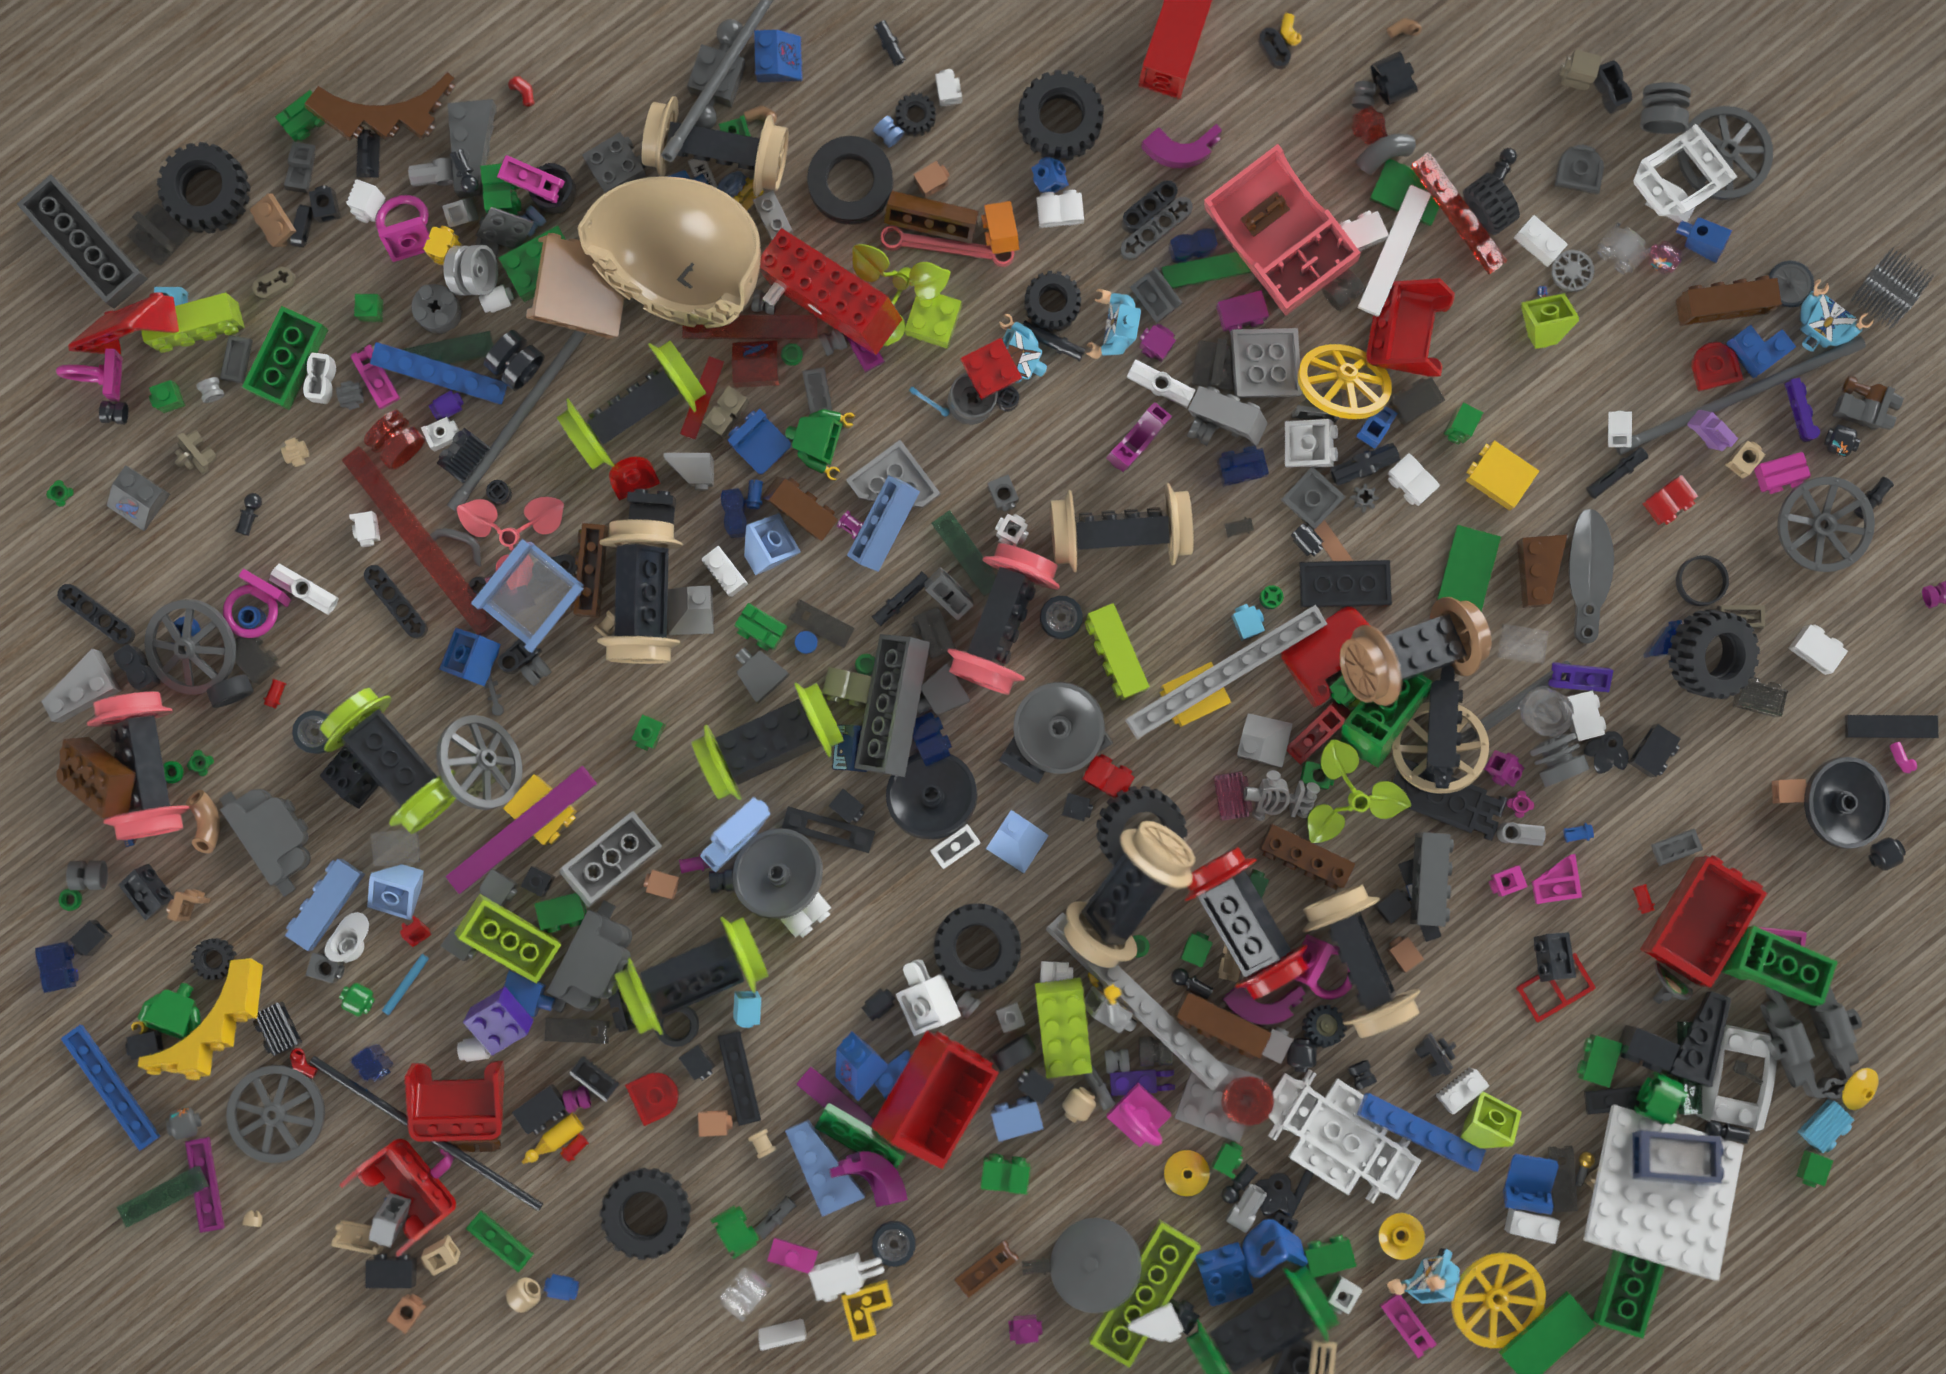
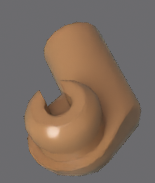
(1404, 26)
(759, 113)

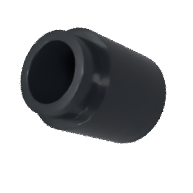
(1307, 540)
(878, 1004)

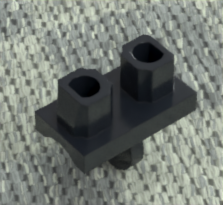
(1430, 1046)

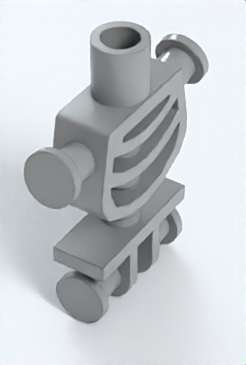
(1275, 802)

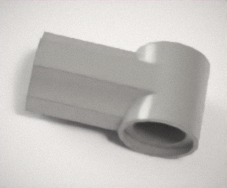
(438, 173)
(1522, 834)
(1243, 1213)

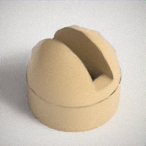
(252, 1219)

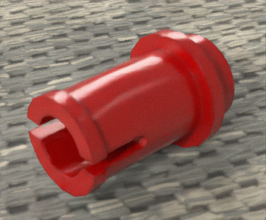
(274, 693)
(1643, 899)
(574, 1148)

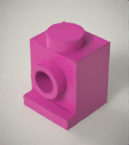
(1515, 879)

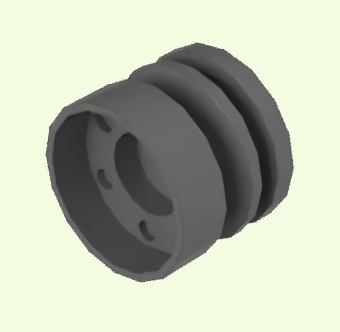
(1665, 108)
(961, 409)
(1559, 759)

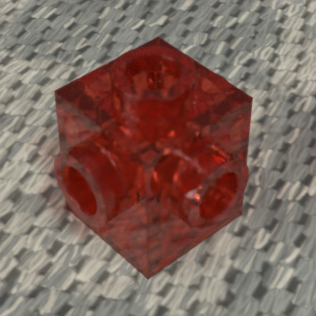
(1369, 125)

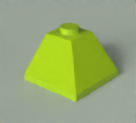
(1548, 319)
(1491, 1123)

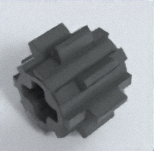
(350, 395)

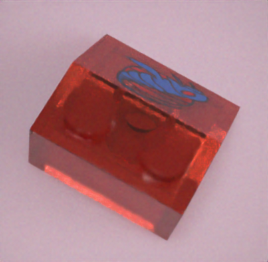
(755, 364)

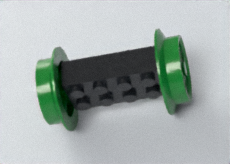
(1265, 1327)

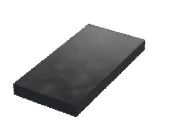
(1345, 583)

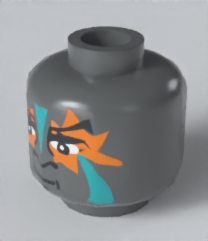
(183, 1123)

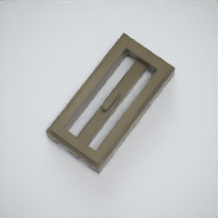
(1761, 617)

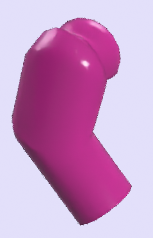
(1901, 758)
(438, 1170)

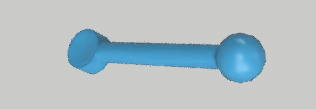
(944, 411)

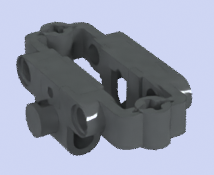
(1794, 1050)

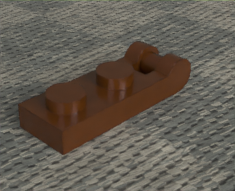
(985, 1269)

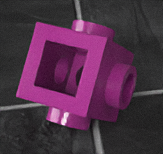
(1504, 768)

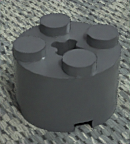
(431, 297)

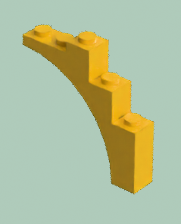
(217, 1031)

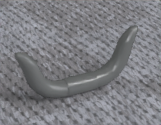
(460, 536)

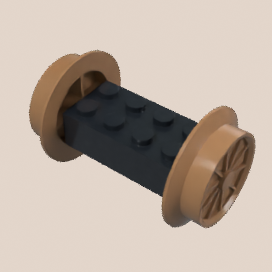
(1379, 663)

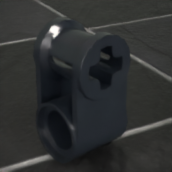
(520, 654)

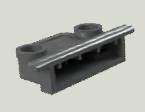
(269, 834)
(592, 961)

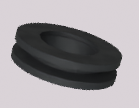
(843, 149)

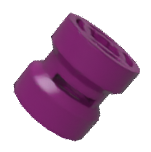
(1934, 594)
(577, 1099)

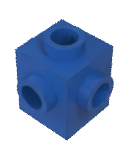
(1049, 175)

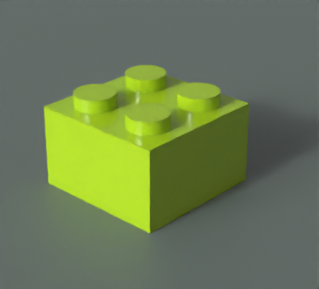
(933, 319)

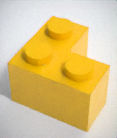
(862, 1304)

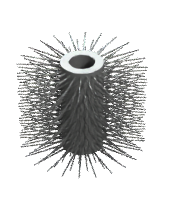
(1892, 288)

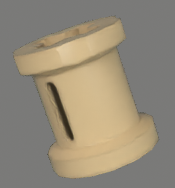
(607, 626)
(762, 1143)

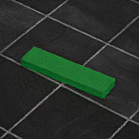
(1205, 270)

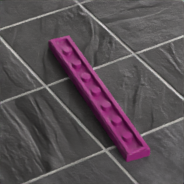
(521, 830)

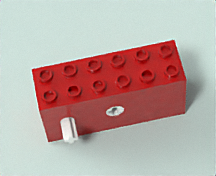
(827, 291)

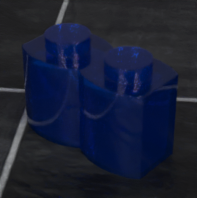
(1187, 246)
(734, 507)
(929, 739)
(56, 967)

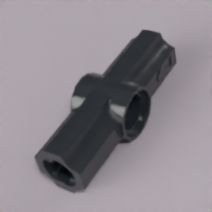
(1365, 464)

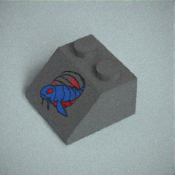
(136, 497)

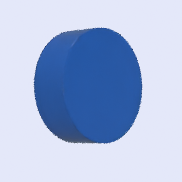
(806, 642)

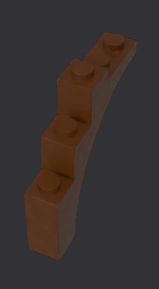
(349, 117)

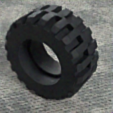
(1060, 87)
(180, 171)
(1737, 658)
(1128, 805)
(986, 977)
(623, 1236)

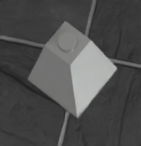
(694, 468)
(690, 610)
(1264, 740)

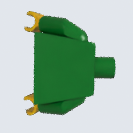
(817, 438)
(170, 1013)

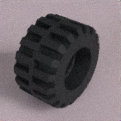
(1491, 203)
(1058, 283)

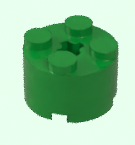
(1660, 1099)
(734, 1231)

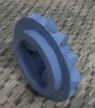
(732, 183)

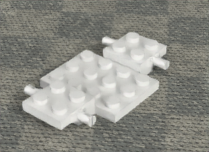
(1337, 1140)

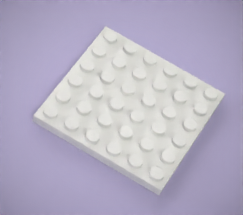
(1655, 1219)

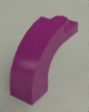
(1178, 155)
(1139, 437)
(1245, 1007)
(878, 1172)

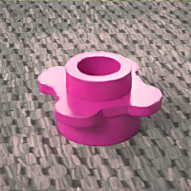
(1514, 804)

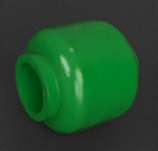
(357, 999)

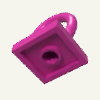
(407, 237)
(107, 375)
(264, 592)
(1316, 957)
(1140, 1116)

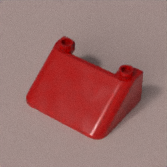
(150, 314)
(1405, 326)
(1318, 654)
(454, 1107)

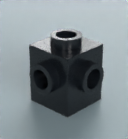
(1185, 1314)

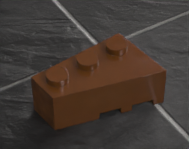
(800, 507)
(1539, 568)

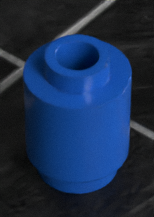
(246, 614)
(561, 1287)

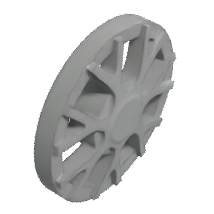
(1572, 270)

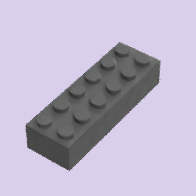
(82, 241)
(892, 705)

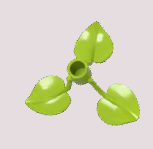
(924, 276)
(1385, 802)

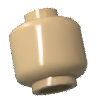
(1079, 1104)
(523, 1294)

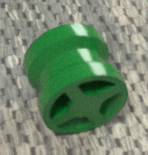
(1274, 594)

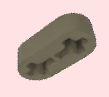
(271, 278)

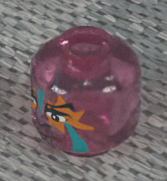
(1664, 257)

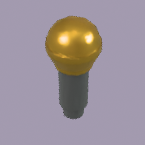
(1586, 1161)

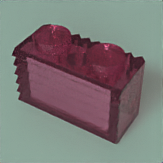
(1230, 796)

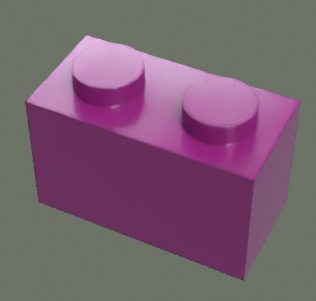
(1242, 311)

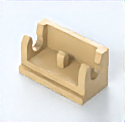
(355, 1237)

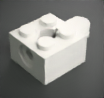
(927, 1000)
(842, 1275)

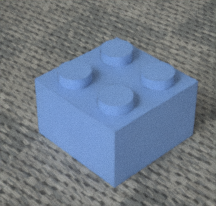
(1016, 1118)

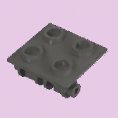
(504, 228)

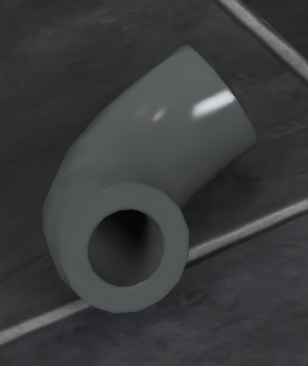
(1384, 149)

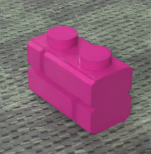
(1781, 472)

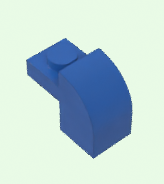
(1376, 427)

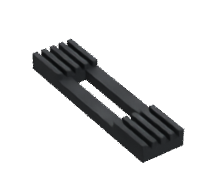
(860, 838)

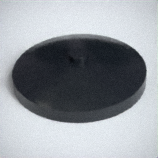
(932, 798)
(1847, 802)

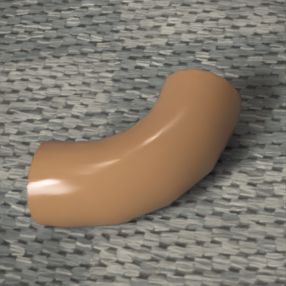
(207, 821)

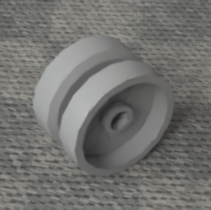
(470, 270)

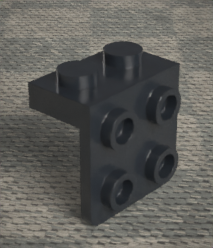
(651, 506)

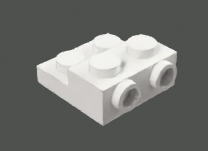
(1310, 443)

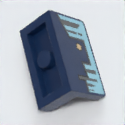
(846, 751)

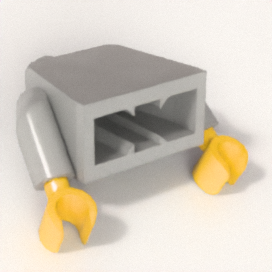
(1106, 1009)

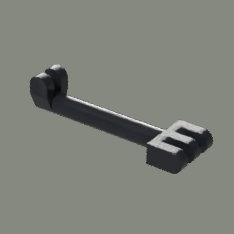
(1288, 1219)

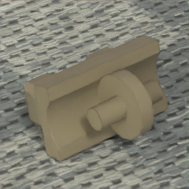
(189, 445)

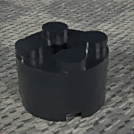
(1393, 78)
(566, 194)

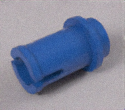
(754, 494)
(1578, 833)

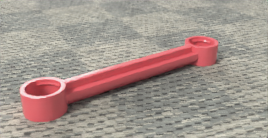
(942, 245)

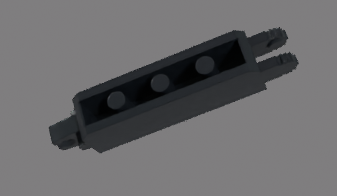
(1443, 728)

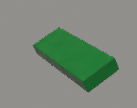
(499, 1241)

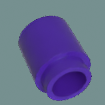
(446, 405)

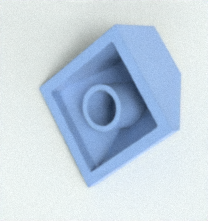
(768, 544)
(1017, 841)
(395, 890)

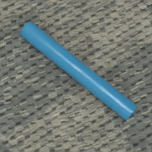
(405, 984)

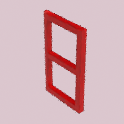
(1564, 1002)

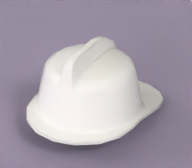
(347, 940)

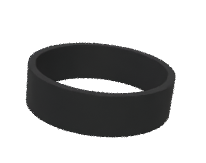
(1718, 564)

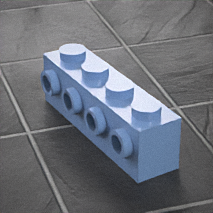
(886, 519)
(324, 904)

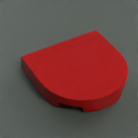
(1715, 366)
(632, 474)
(653, 1096)

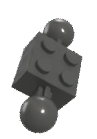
(705, 66)

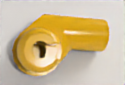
(1287, 32)

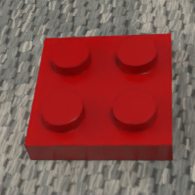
(991, 368)

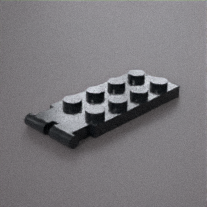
(1464, 809)

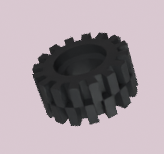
(915, 101)
(200, 958)

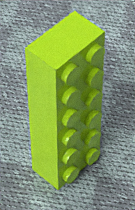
(1163, 1265)

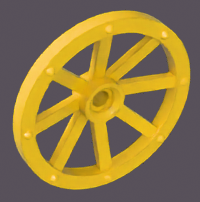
(1345, 377)
(1500, 1302)

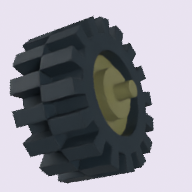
(1324, 1026)

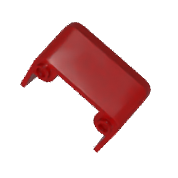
(410, 1177)

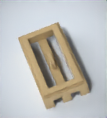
(1323, 1344)

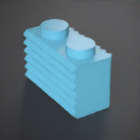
(1826, 1126)

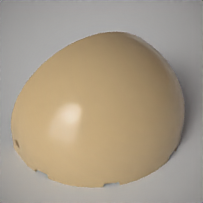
(659, 226)

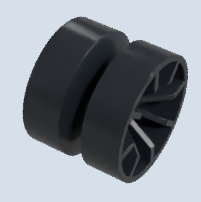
(514, 360)

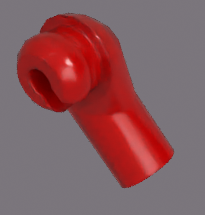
(519, 84)
(300, 1064)

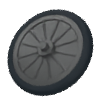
(1794, 282)

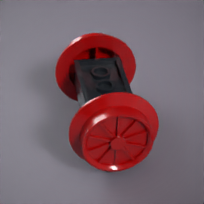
(1246, 924)

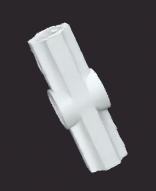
(1174, 391)
(315, 595)

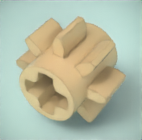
(295, 452)

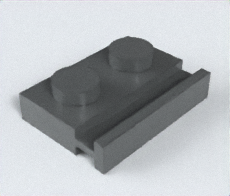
(1156, 295)

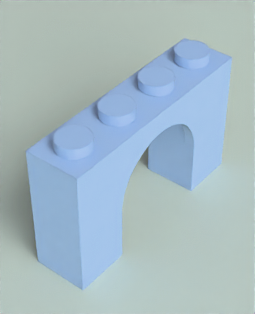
(735, 834)

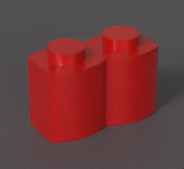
(1669, 500)
(1107, 777)

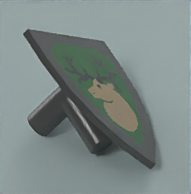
(1672, 986)

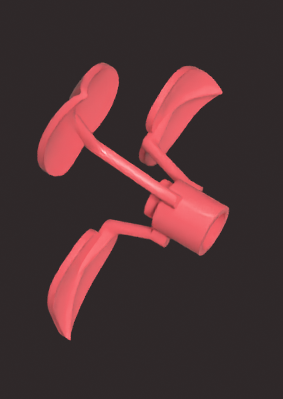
(480, 514)

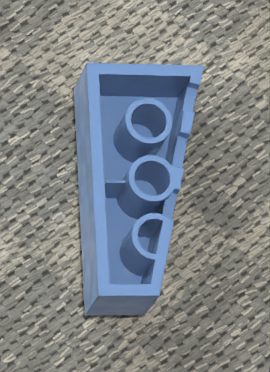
(816, 1161)

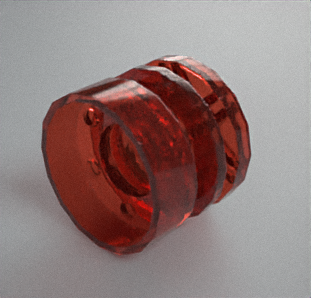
(394, 439)
(1259, 1107)

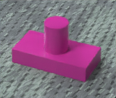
(792, 1255)

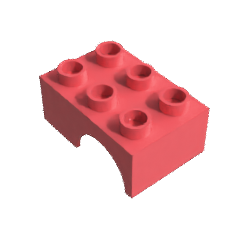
(1297, 250)

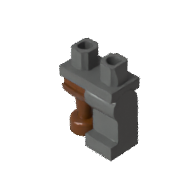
(1873, 408)

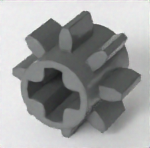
(1368, 494)

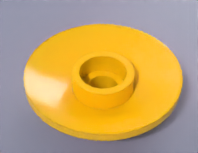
(1860, 1088)
(1183, 1161)
(1411, 1242)

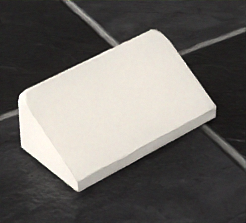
(782, 1334)

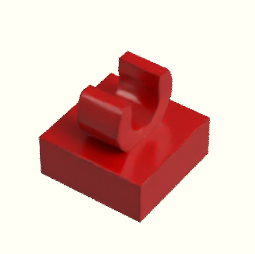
(415, 932)

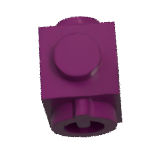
(1157, 342)
(1025, 1329)

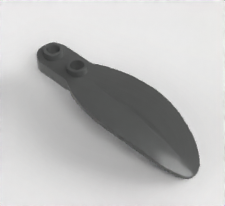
(1590, 571)

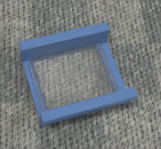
(528, 593)

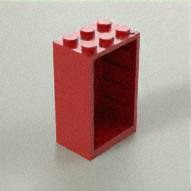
(1174, 46)
(1704, 920)
(935, 1098)

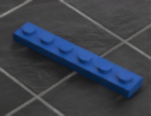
(438, 373)
(110, 1087)
(1421, 1132)

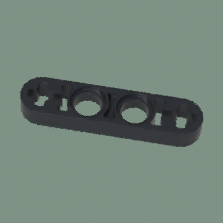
(393, 603)
(97, 612)

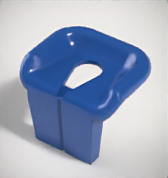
(1286, 1247)

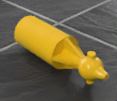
(555, 1137)

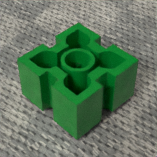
(498, 192)
(1004, 1174)

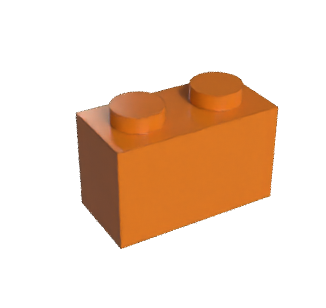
(1001, 227)

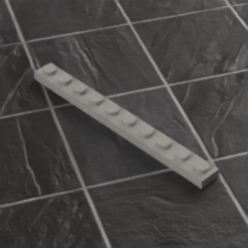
(1225, 672)
(1149, 1013)

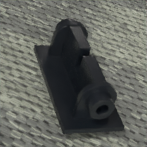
(368, 155)
(622, 1018)

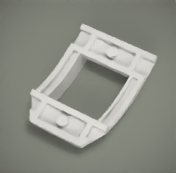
(1705, 158)
(1734, 1110)

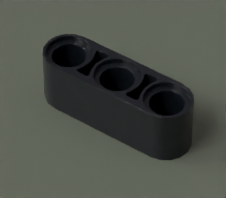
(1154, 197)

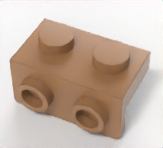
(272, 221)
(183, 904)

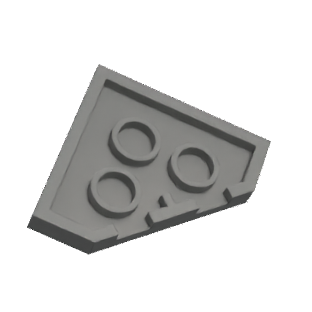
(899, 464)

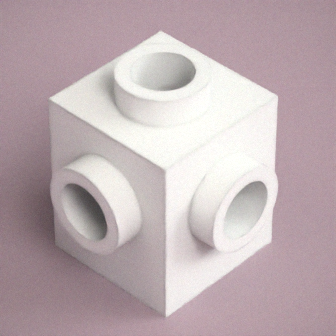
(1012, 522)

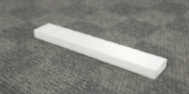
(1394, 250)

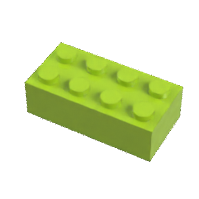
(199, 321)
(1117, 652)
(507, 938)
(1063, 1027)

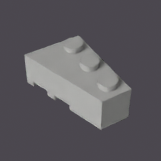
(1229, 413)
(81, 687)

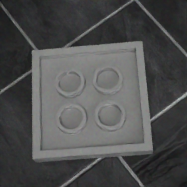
(1265, 362)
(1203, 1106)

